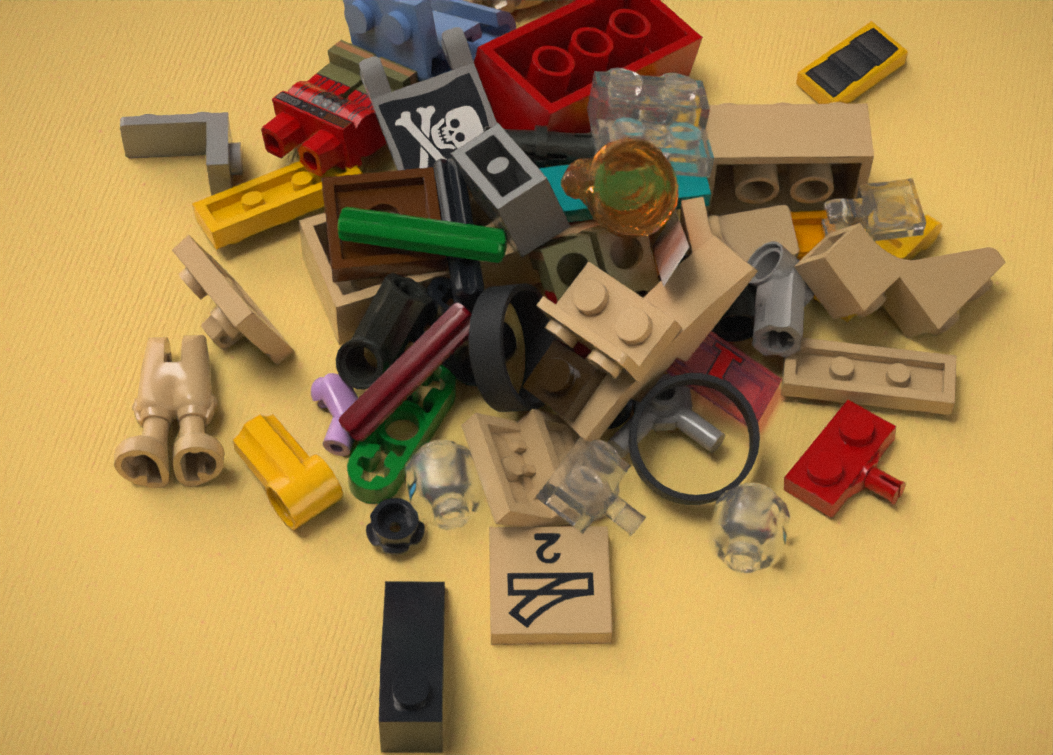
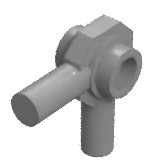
(669, 412)

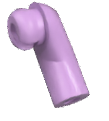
(337, 397)

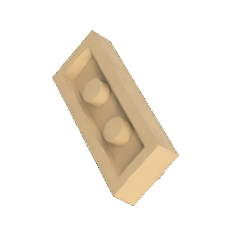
(871, 376)

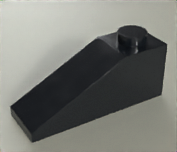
(412, 667)

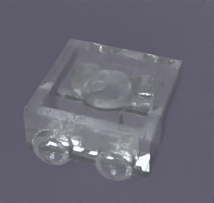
(663, 110)

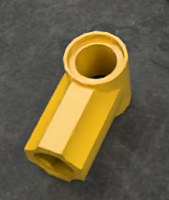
(293, 481)

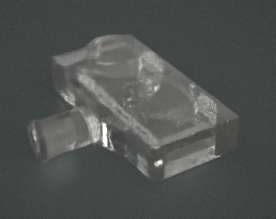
(588, 487)

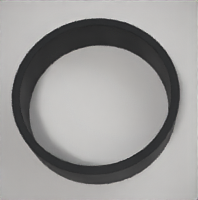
(487, 344)
(707, 381)

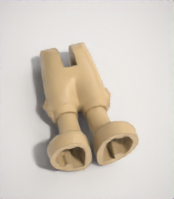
(169, 393)

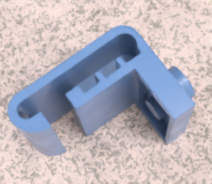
(413, 30)

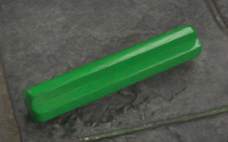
(422, 234)

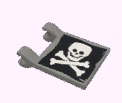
(431, 115)

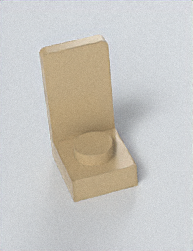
(740, 231)

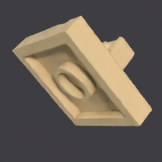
(235, 311)

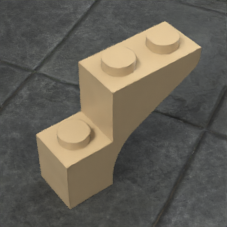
(921, 295)

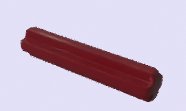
(407, 373)

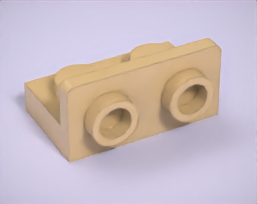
(611, 322)

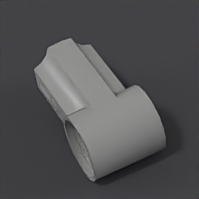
(778, 301)

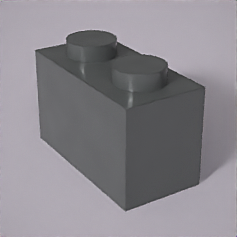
(510, 189)

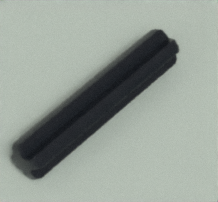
(455, 207)

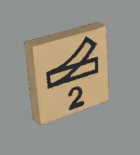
(549, 585)

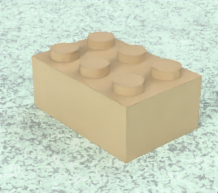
(787, 155)

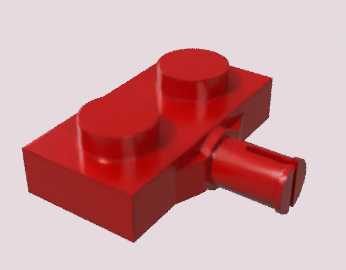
(845, 461)

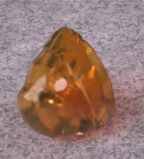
(625, 187)

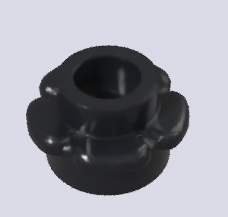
(390, 513)

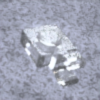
(882, 208)

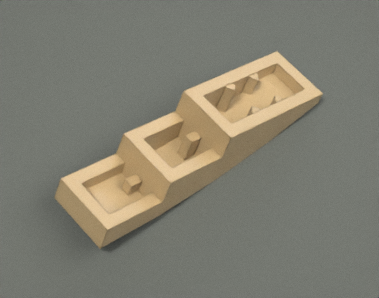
(697, 299)

